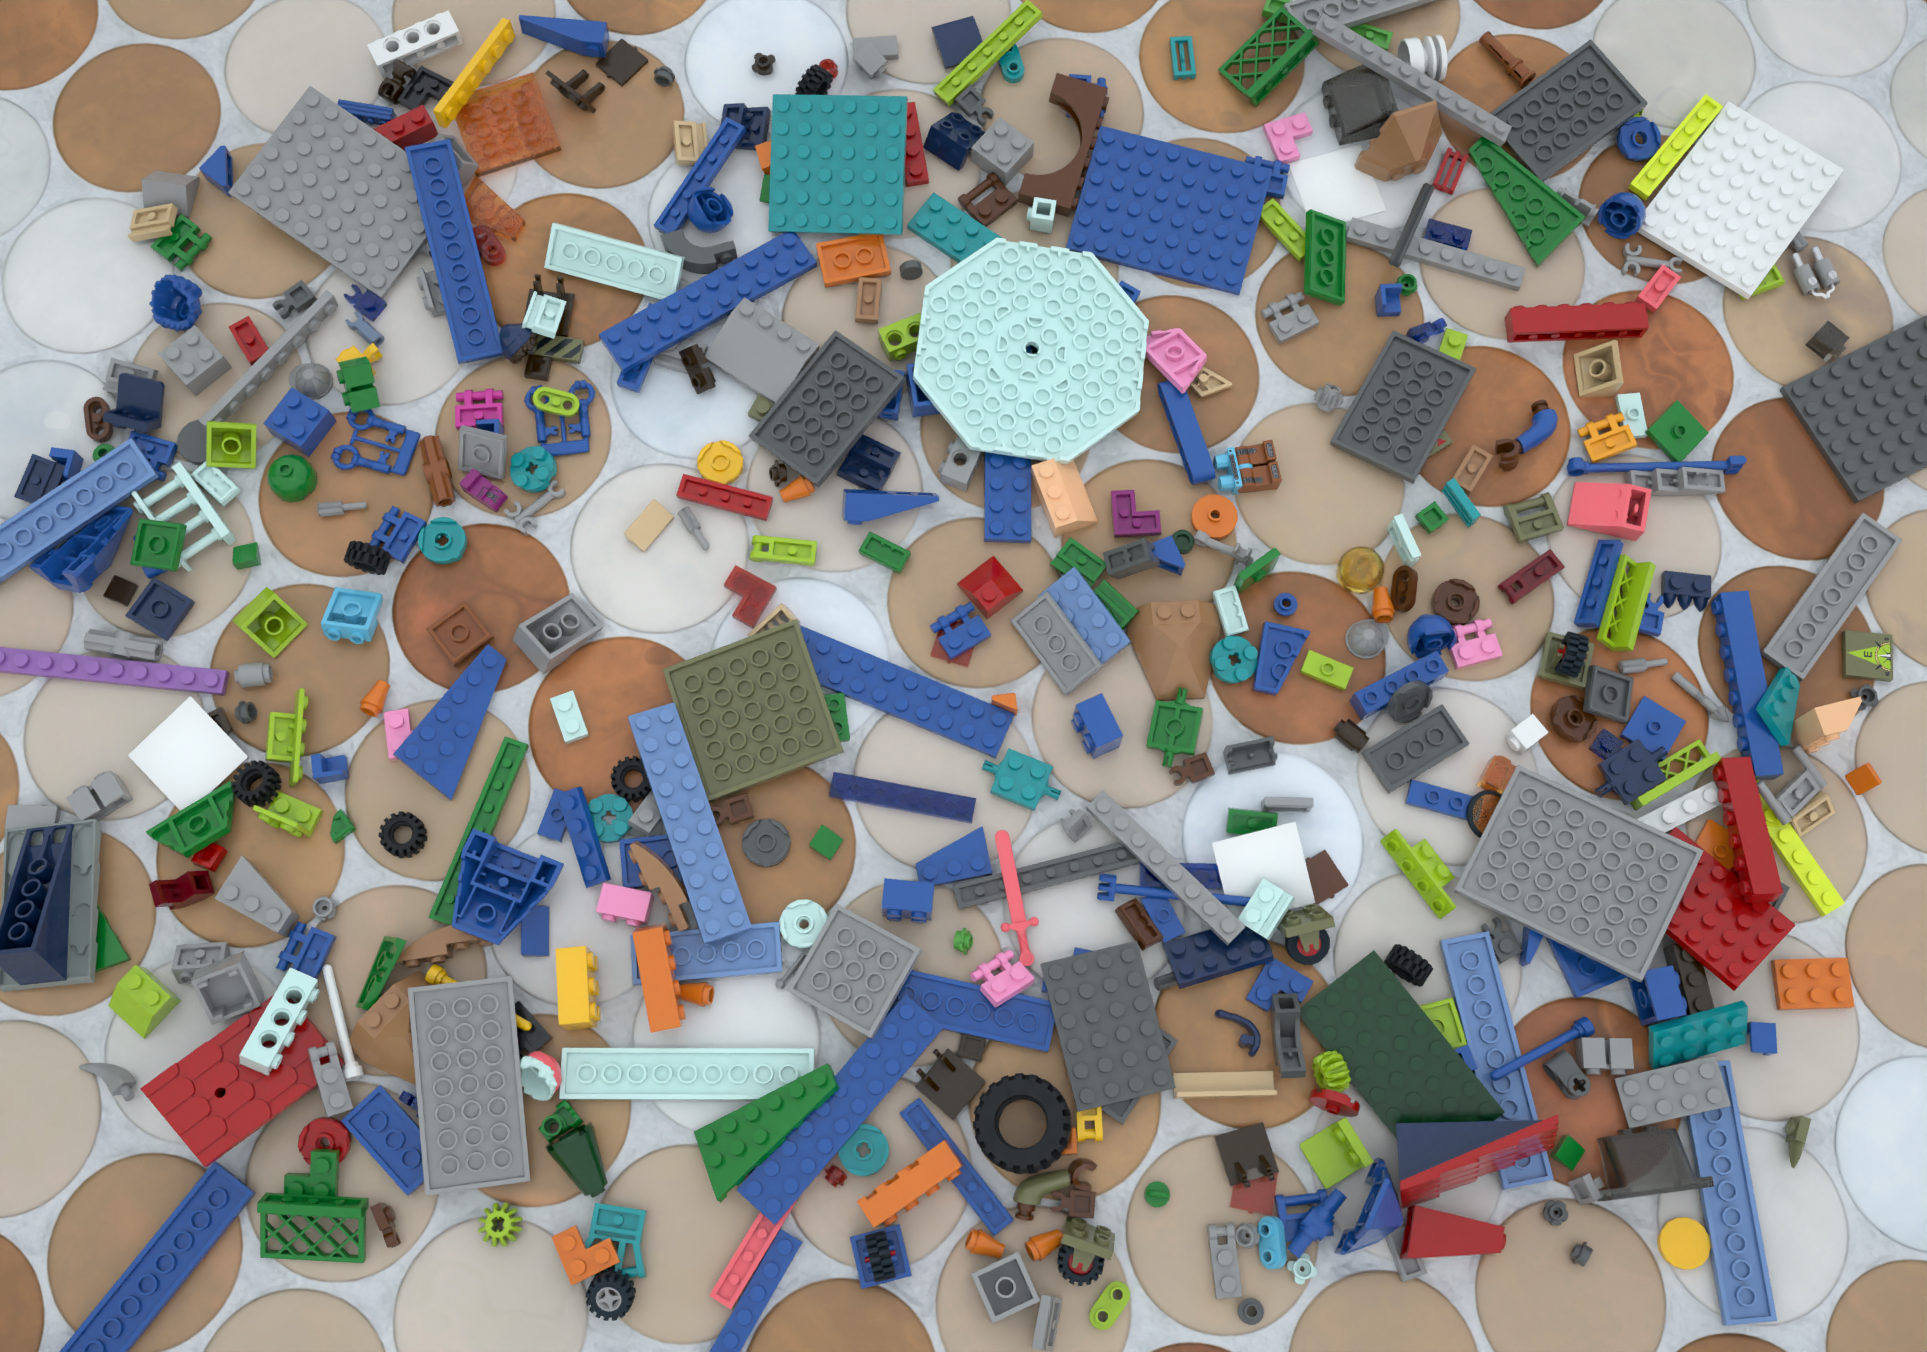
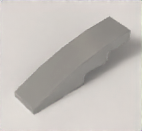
(1680, 482)

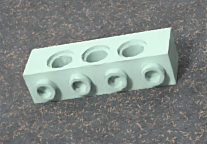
(293, 985)

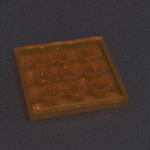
(507, 125)

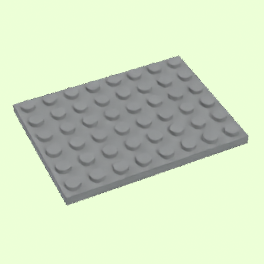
(337, 192)
(1579, 872)

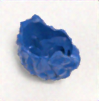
(176, 303)

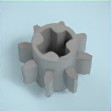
(1328, 397)

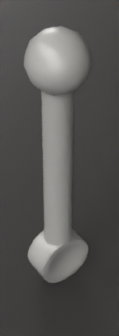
(781, 982)

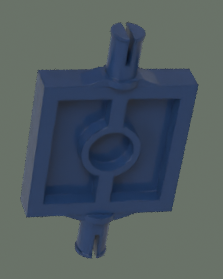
(1631, 772)

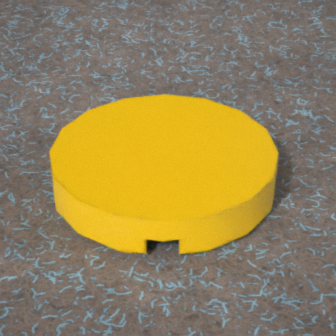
(720, 462)
(1683, 1243)

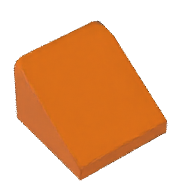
(1006, 702)
(1863, 779)

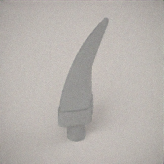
(116, 1078)

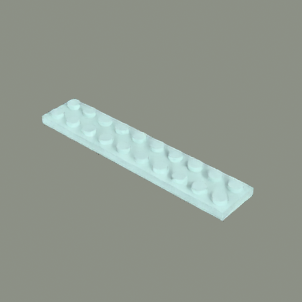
(679, 1072)

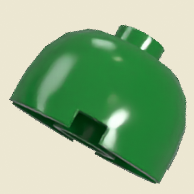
(292, 478)

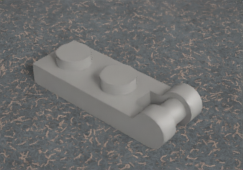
(330, 1080)
(1224, 1261)

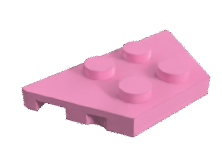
(1175, 356)

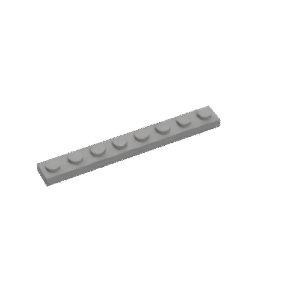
(1437, 255)
(276, 355)
(1165, 868)

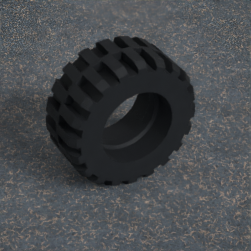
(987, 1123)

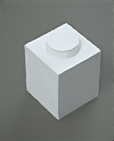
(1526, 734)

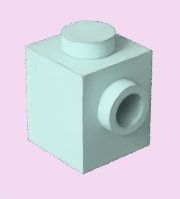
(1042, 215)

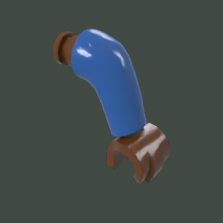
(1543, 425)

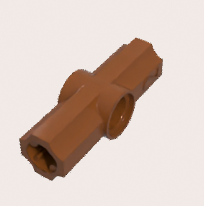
(437, 471)

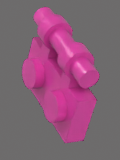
(469, 412)

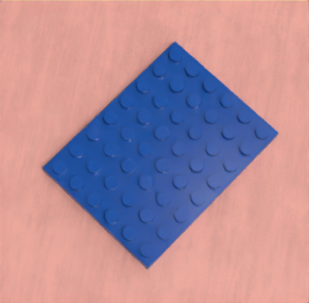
(1169, 210)

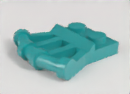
(620, 1225)

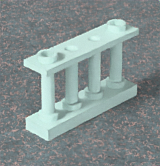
(194, 497)

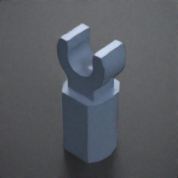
(366, 330)

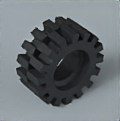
(814, 82)
(367, 557)
(251, 774)
(618, 777)
(393, 824)
(1408, 965)

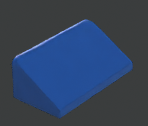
(535, 933)

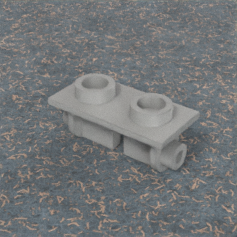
(1584, 207)

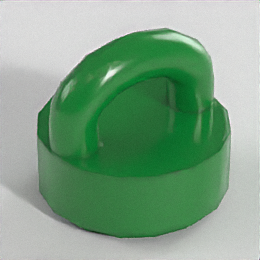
(1156, 1194)

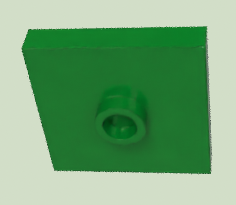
(1676, 432)
(158, 545)
(1257, 570)

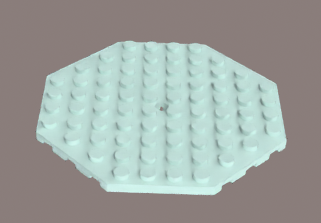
(1019, 402)

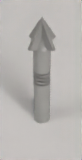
(1718, 713)

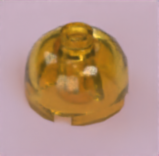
(1360, 569)

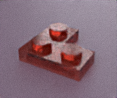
(755, 595)

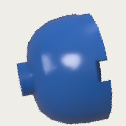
(709, 210)
(1621, 213)
(1430, 634)

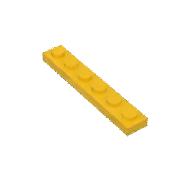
(474, 73)

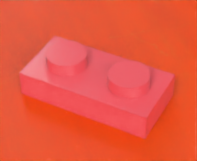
(1658, 288)

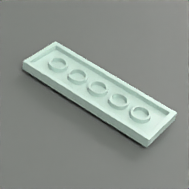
(613, 262)

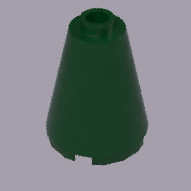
(581, 1159)

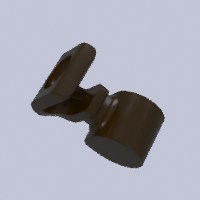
(392, 88)

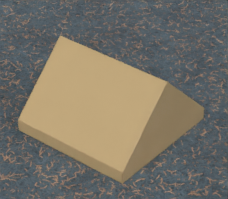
(1599, 370)

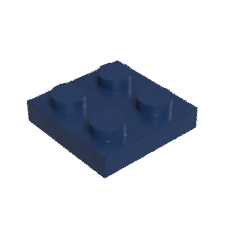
(160, 609)

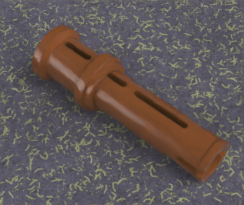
(1513, 65)

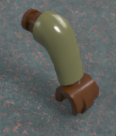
(1036, 1187)

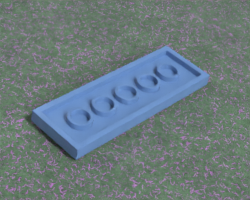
(739, 955)

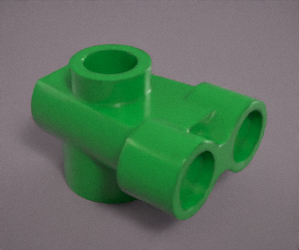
(565, 1117)

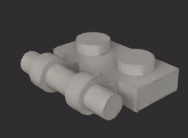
(1292, 324)

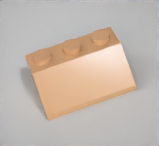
(1062, 496)
(1823, 724)

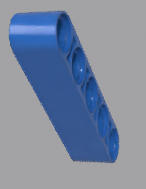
(1186, 433)

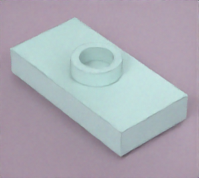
(1633, 412)
(216, 483)
(1230, 611)

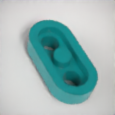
(1012, 60)

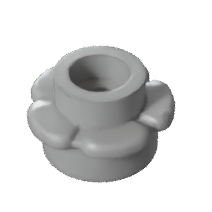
(318, 905)
(1241, 1237)

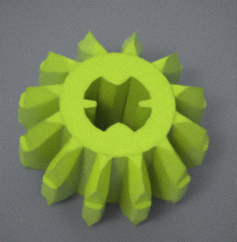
(1331, 1071)
(490, 1224)

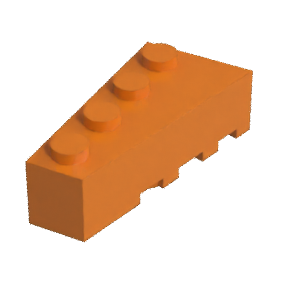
(658, 977)
(911, 1184)

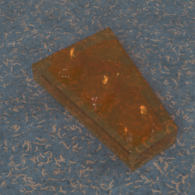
(490, 210)

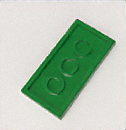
(1325, 257)

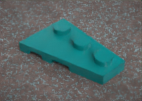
(1779, 705)

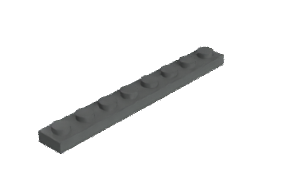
(1046, 874)

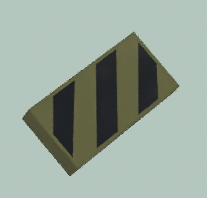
(560, 348)

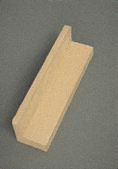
(1224, 1085)

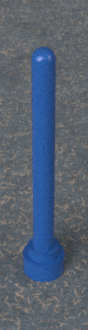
(1582, 1028)

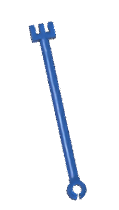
(1578, 467)
(1112, 888)

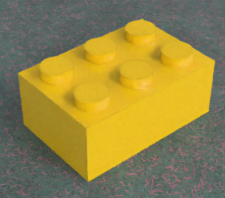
(577, 988)

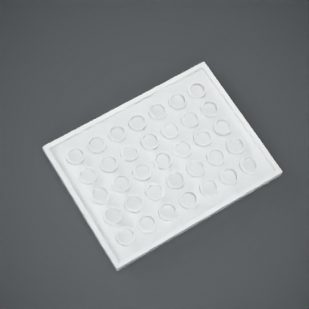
(1738, 199)

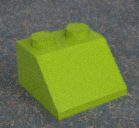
(270, 622)
(142, 1000)

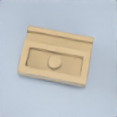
(689, 141)
(152, 222)

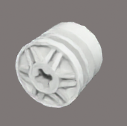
(1425, 55)

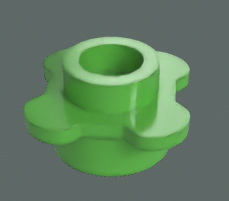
(963, 941)

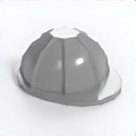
(311, 380)
(1366, 638)

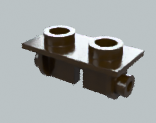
(700, 378)

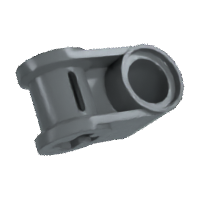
(1566, 1073)

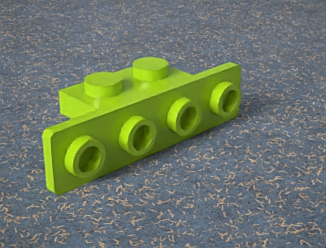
(285, 737)
(1423, 870)

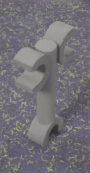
(1634, 262)
(523, 517)
(1240, 554)

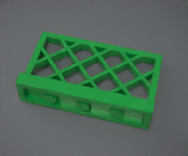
(1284, 63)
(309, 1207)

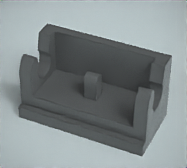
(1130, 559)
(1250, 755)

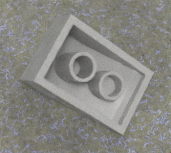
(556, 632)

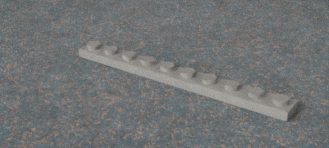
(1411, 79)

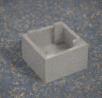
(227, 988)

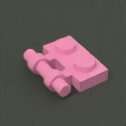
(1476, 650)
(1007, 983)

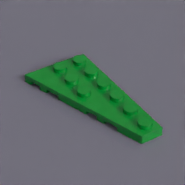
(1532, 207)
(756, 1130)

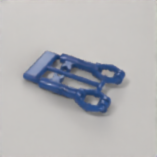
(564, 447)
(405, 453)

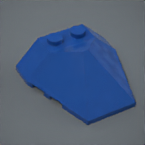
(85, 554)
(499, 887)
(1379, 1214)

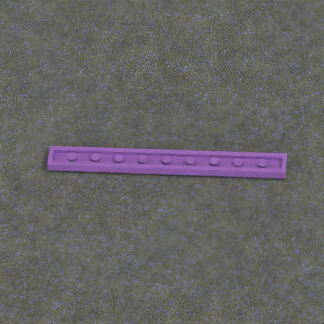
(113, 671)

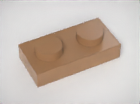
(868, 300)
(1472, 468)

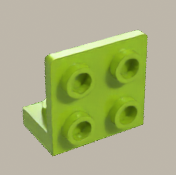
(291, 815)
(1335, 1152)

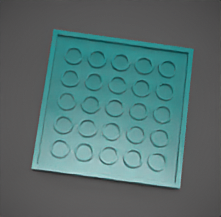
(837, 164)

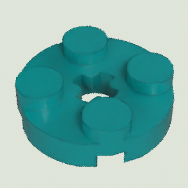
(524, 460)
(450, 551)
(1245, 654)
(617, 807)
(871, 1162)

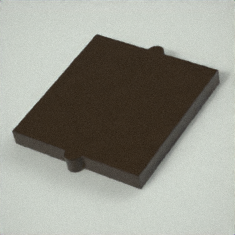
(622, 62)

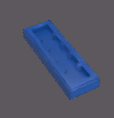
(1438, 799)

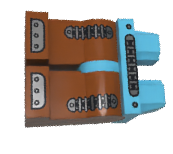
(1248, 468)

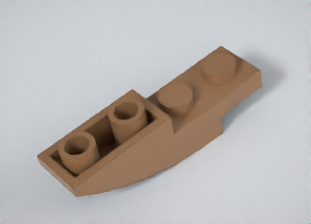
(657, 873)
(438, 947)

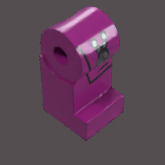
(483, 490)

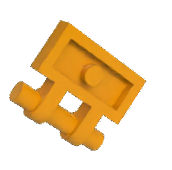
(1609, 443)

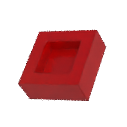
(209, 857)

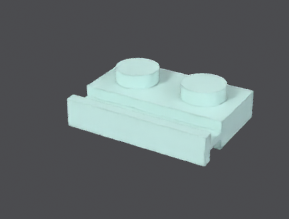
(544, 315)
(1403, 541)
(1266, 909)

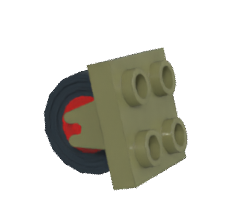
(1306, 933)

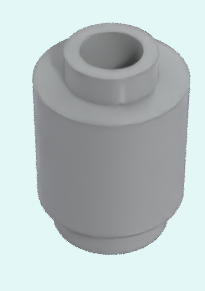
(253, 674)

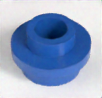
(1282, 610)

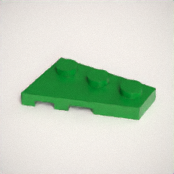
(380, 971)

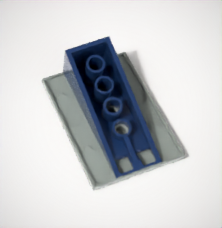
(49, 905)

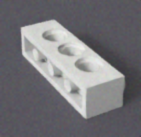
(426, 46)

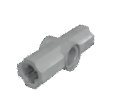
(123, 645)

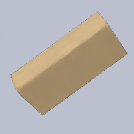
(648, 525)
(1812, 814)

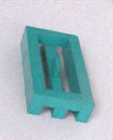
(1183, 73)
(1461, 502)

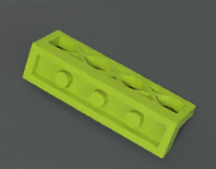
(1628, 607)
(1684, 775)

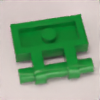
(183, 233)

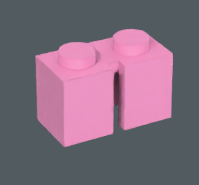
(625, 904)

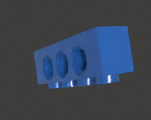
(1377, 695)

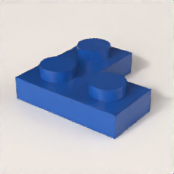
(1274, 978)

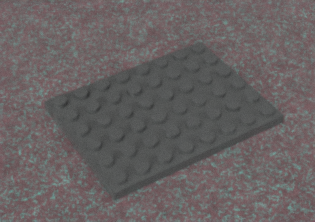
(1869, 411)

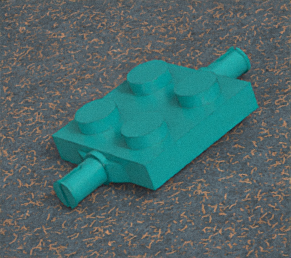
(1021, 779)

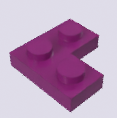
(1128, 521)

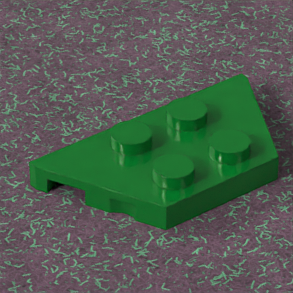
(197, 823)

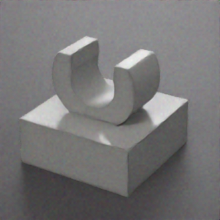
(1076, 824)
(1586, 1188)

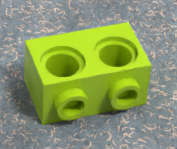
(900, 332)

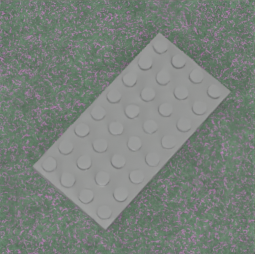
(468, 1085)

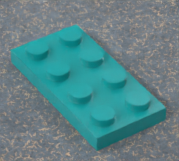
(949, 229)
(1697, 1035)

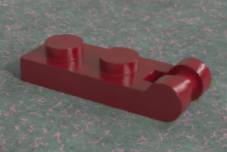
(1531, 576)

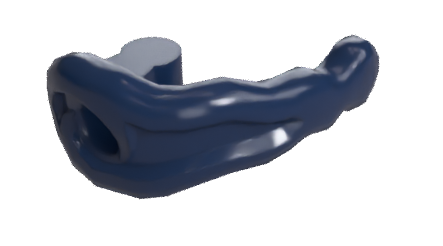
(1252, 1041)

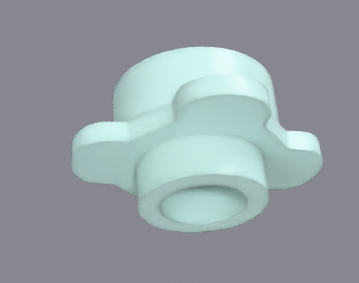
(1309, 1269)

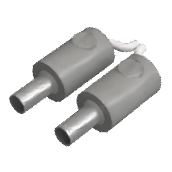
(1807, 279)

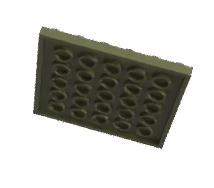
(753, 710)

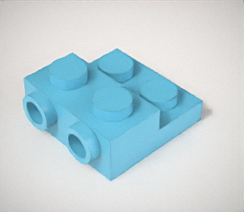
(351, 615)

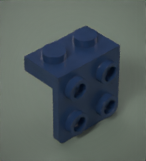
(952, 139)
(138, 404)

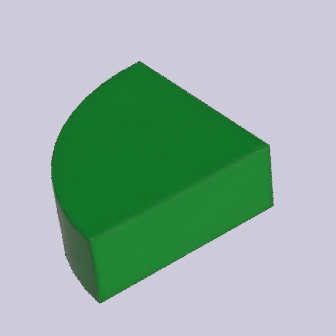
(341, 827)

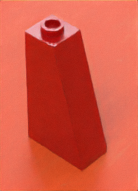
(1443, 1234)

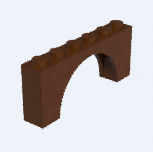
(1083, 104)

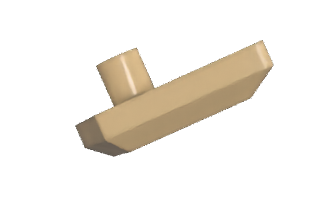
(1209, 383)

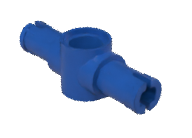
(1317, 1223)

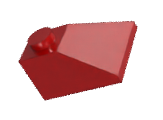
(990, 587)

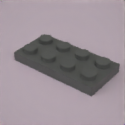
(1415, 748)

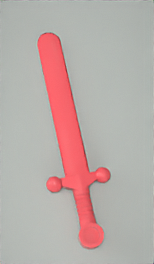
(1014, 897)

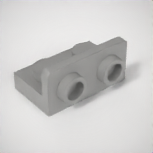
(433, 298)
(195, 956)

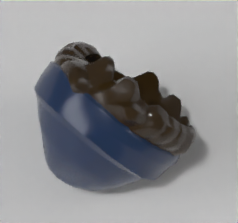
(516, 341)

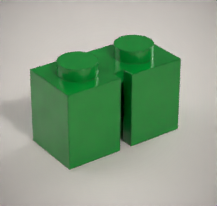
(358, 384)

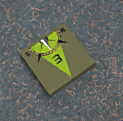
(1867, 655)

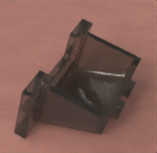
(1358, 104)
(1646, 1164)

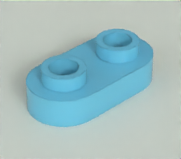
(1272, 1242)

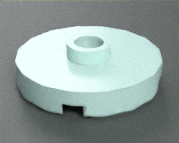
(796, 913)

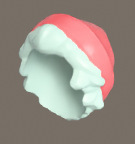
(540, 1075)

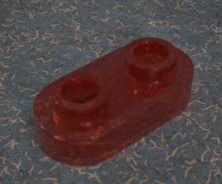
(488, 243)

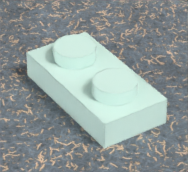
(569, 717)

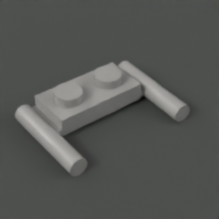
(1796, 792)

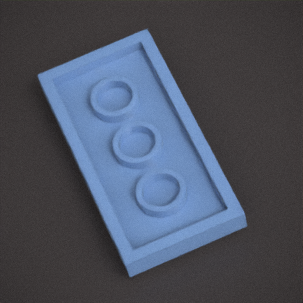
(1089, 615)

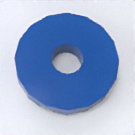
(1628, 145)

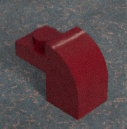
(183, 891)

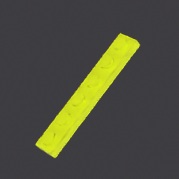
(1675, 147)
(1801, 864)

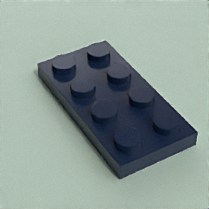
(1208, 957)

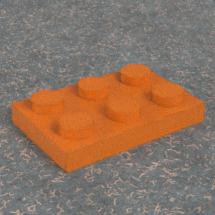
(851, 258)
(1812, 983)

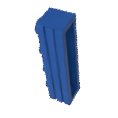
(368, 113)

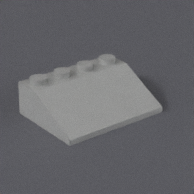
(760, 350)

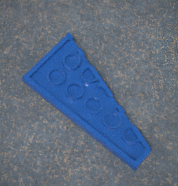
(447, 733)

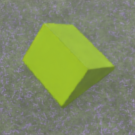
(231, 445)

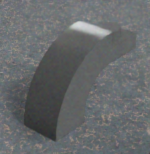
(698, 259)
(1286, 1035)

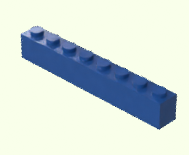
(1745, 681)

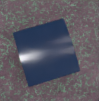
(956, 40)
(755, 121)
(869, 464)

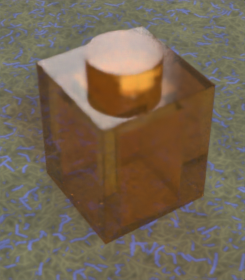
(1496, 774)

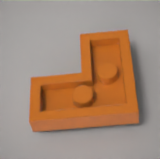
(582, 1261)

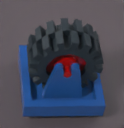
(880, 1256)

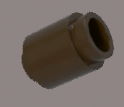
(1350, 735)

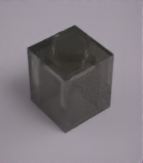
(1828, 341)

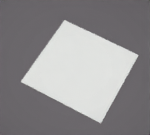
(1335, 186)
(187, 755)
(1264, 854)

